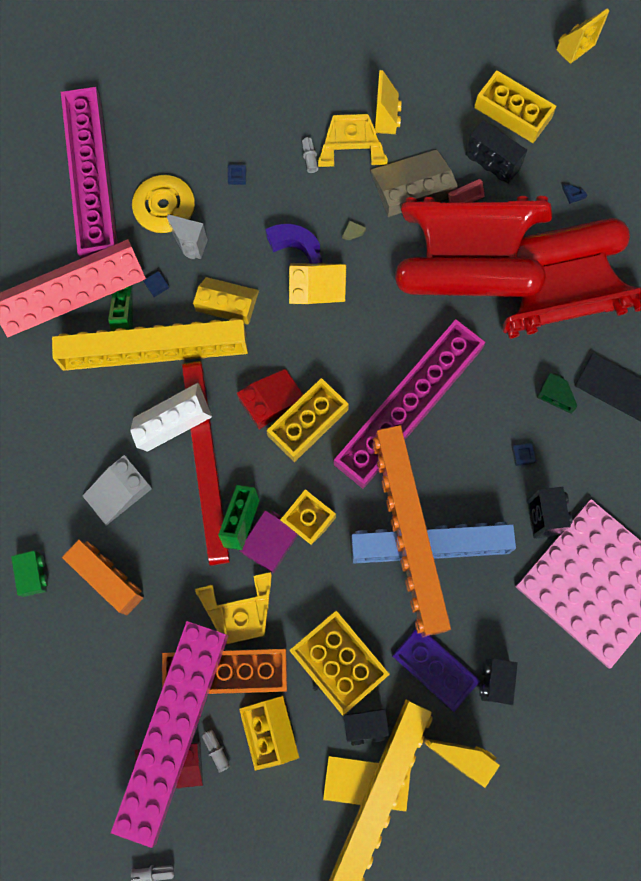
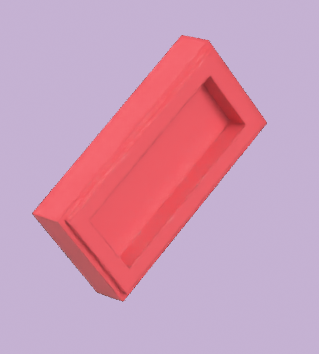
(467, 193)

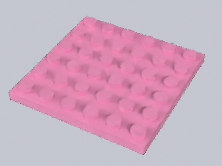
(591, 583)

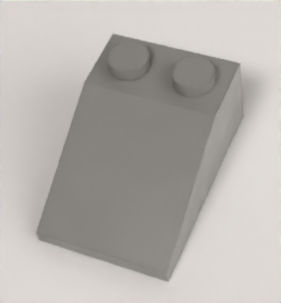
(116, 490)

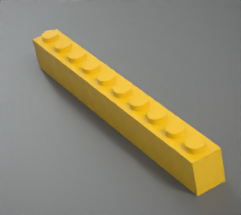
(382, 793)

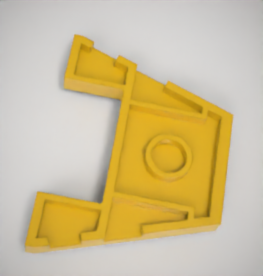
(351, 133)
(241, 618)

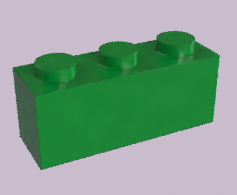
(239, 517)

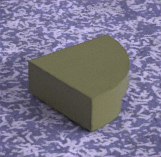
(353, 231)

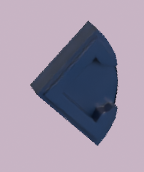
(573, 193)

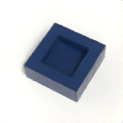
(236, 174)
(156, 284)
(523, 454)

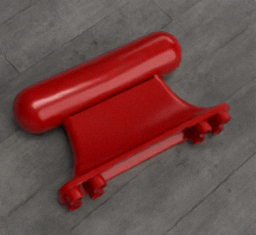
(473, 248)
(576, 275)

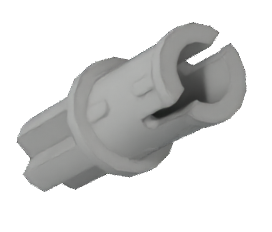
(309, 155)
(215, 751)
(153, 873)

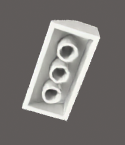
(170, 418)

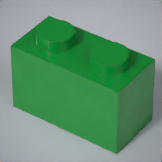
(29, 573)

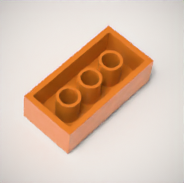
(102, 577)

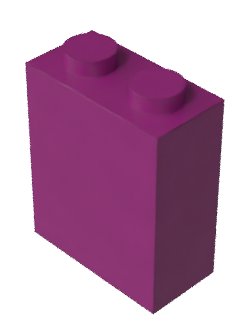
(269, 541)

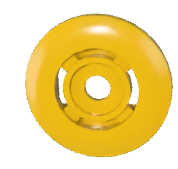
(161, 188)

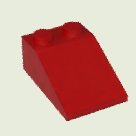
(269, 397)

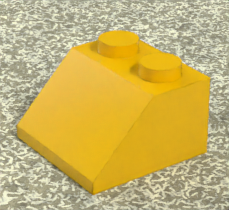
(308, 517)

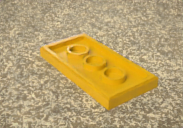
(350, 778)

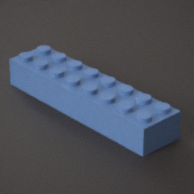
(444, 542)

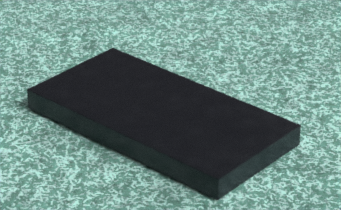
(612, 386)

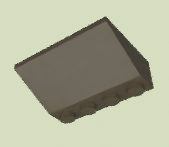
(413, 177)

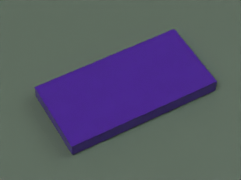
(436, 669)

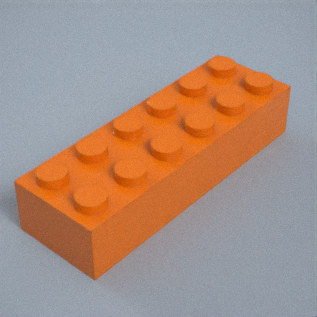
(245, 671)

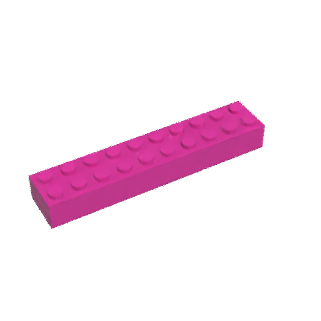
(88, 171)
(411, 399)
(169, 735)

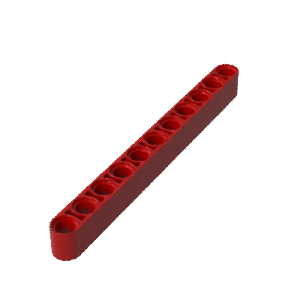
(207, 473)

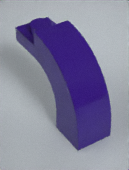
(294, 236)

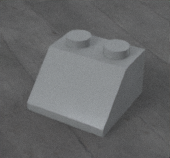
(189, 236)

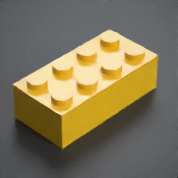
(515, 106)
(307, 420)

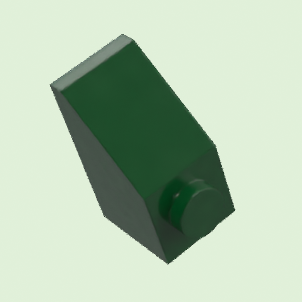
(558, 393)

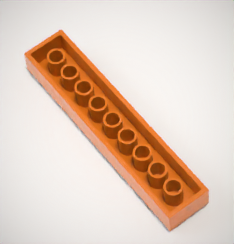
(411, 532)

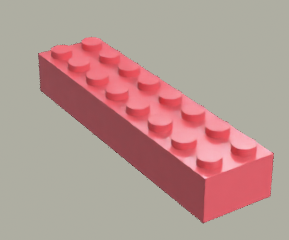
(69, 288)

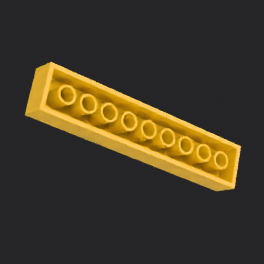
(150, 344)

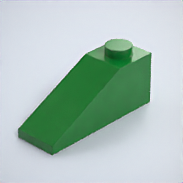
(121, 310)

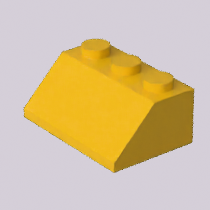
(225, 300)
(269, 733)

